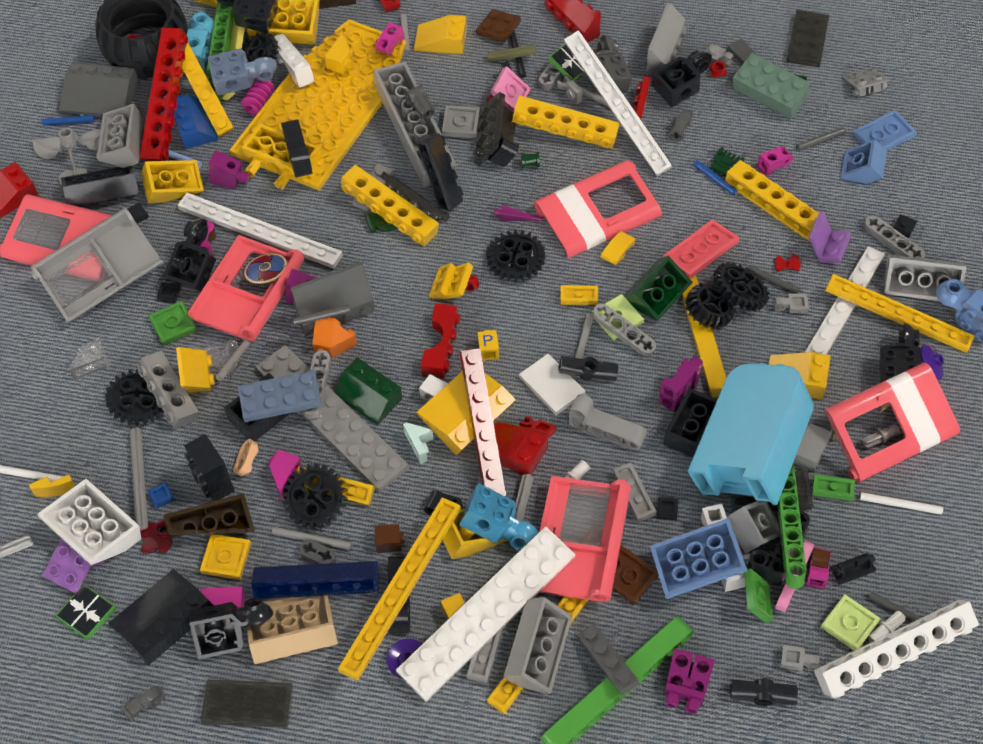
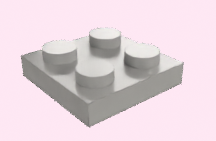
(460, 121)

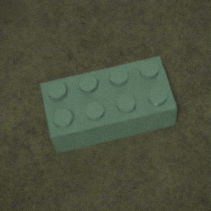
(771, 85)

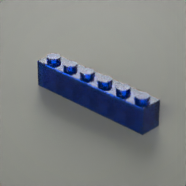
(315, 580)

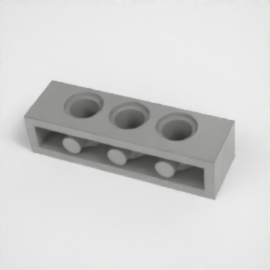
(168, 380)

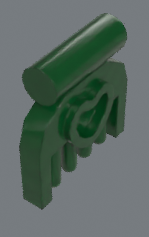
(724, 163)
(377, 222)

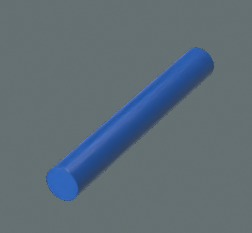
(68, 120)
(715, 177)

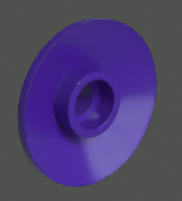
(933, 359)
(401, 652)

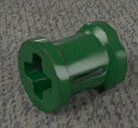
(530, 159)

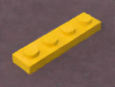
(356, 490)

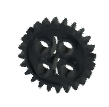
(261, 46)
(527, 261)
(741, 286)
(135, 397)
(327, 484)

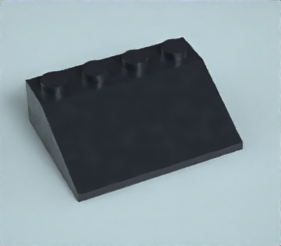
(159, 616)

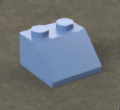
(864, 163)

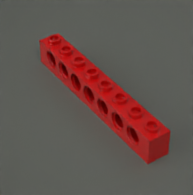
(157, 103)

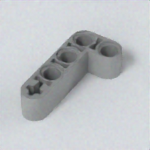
(604, 425)

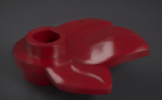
(154, 539)

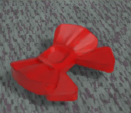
(781, 264)

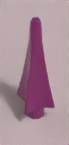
(510, 214)

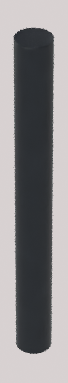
(519, 61)

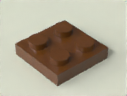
(498, 25)

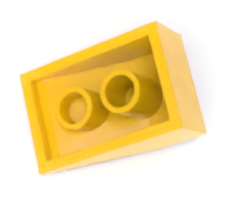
(442, 35)
(170, 180)
(812, 368)
(195, 370)
(463, 542)

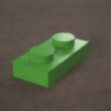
(833, 487)

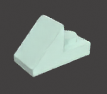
(418, 437)

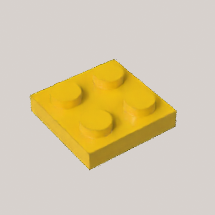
(225, 556)

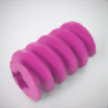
(257, 96)

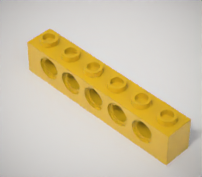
(565, 122)
(364, 187)
(772, 198)

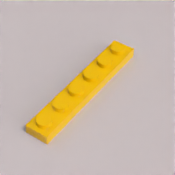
(206, 93)

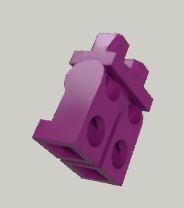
(674, 390)
(686, 687)

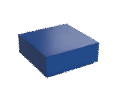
(161, 495)

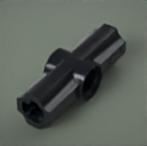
(577, 366)
(763, 692)

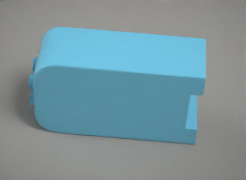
(753, 433)

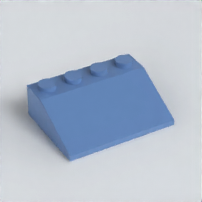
(698, 558)

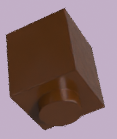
(388, 538)

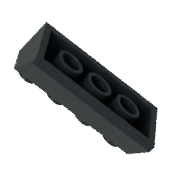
(440, 171)
(99, 186)

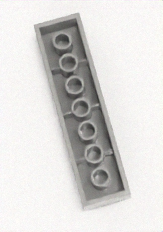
(391, 85)

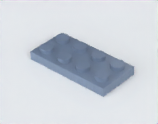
(279, 396)

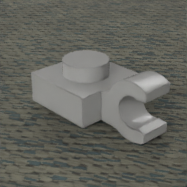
(719, 54)
(573, 91)
(794, 302)
(795, 659)

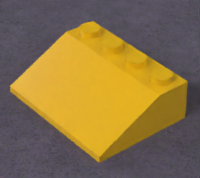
(295, 20)
(450, 415)

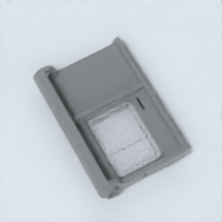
(96, 265)

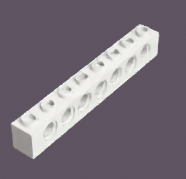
(829, 674)

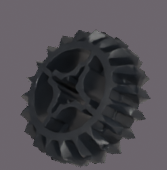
(709, 307)

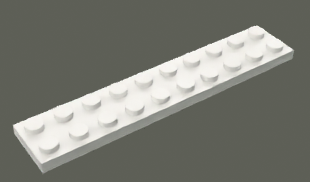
(485, 614)

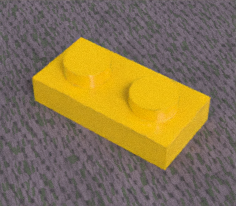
(579, 295)

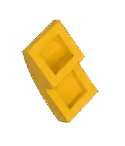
(617, 248)
(46, 488)

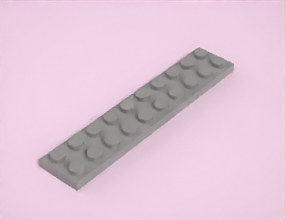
(343, 427)

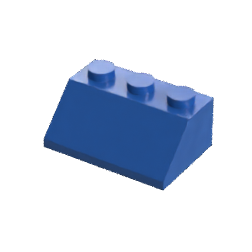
(193, 122)

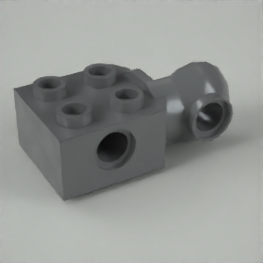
(613, 63)

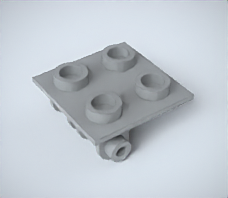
(866, 81)

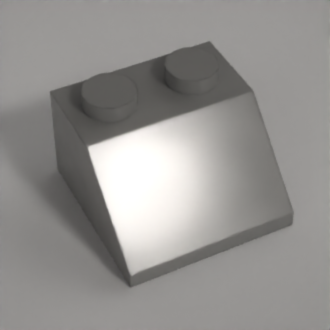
(754, 525)

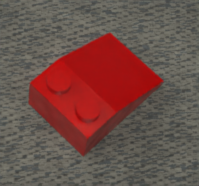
(13, 188)
(520, 447)

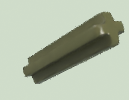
(511, 53)

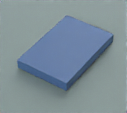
(886, 130)

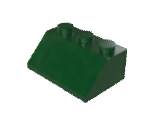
(658, 288)
(368, 391)

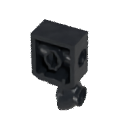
(253, 13)
(680, 77)
(189, 262)
(900, 356)
(220, 627)

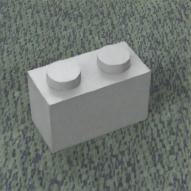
(812, 447)

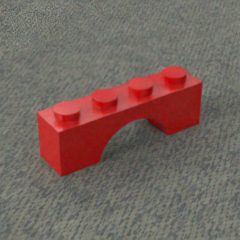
(436, 359)

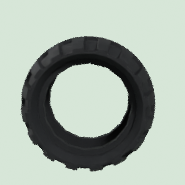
(120, 17)

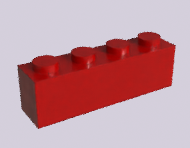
(576, 17)

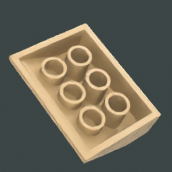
(294, 628)

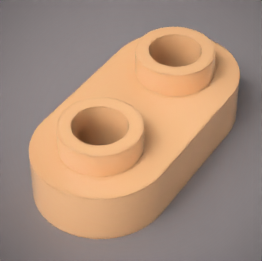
(245, 458)

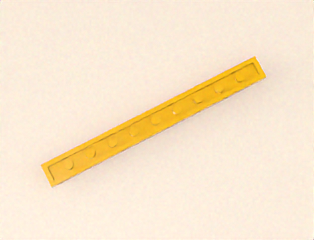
(399, 590)

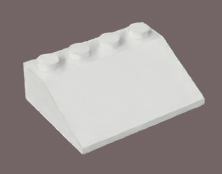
(91, 523)

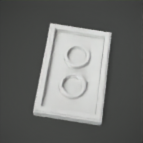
(550, 386)

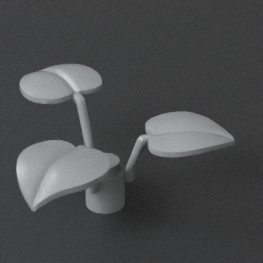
(49, 147)

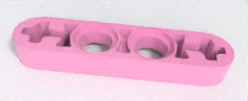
(788, 592)

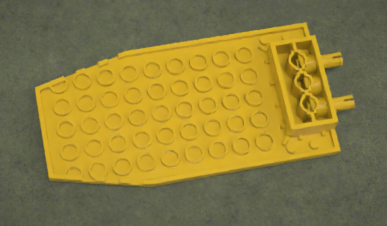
(329, 110)

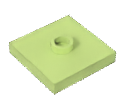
(626, 310)
(850, 623)

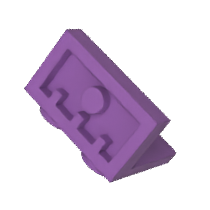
(828, 243)
(67, 567)

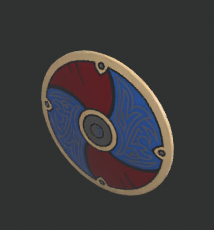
(265, 268)

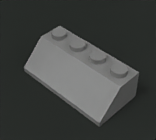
(666, 39)
(121, 136)
(919, 276)
(538, 645)

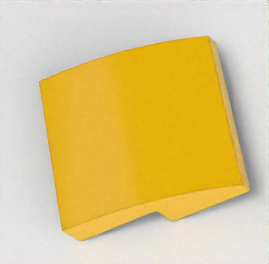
(450, 281)

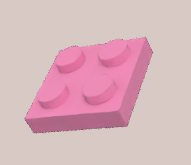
(511, 86)

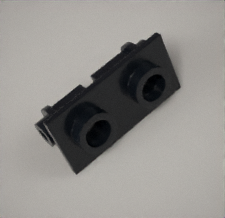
(853, 568)

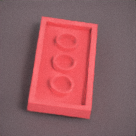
(702, 248)

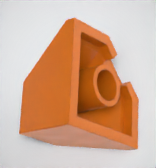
(332, 337)

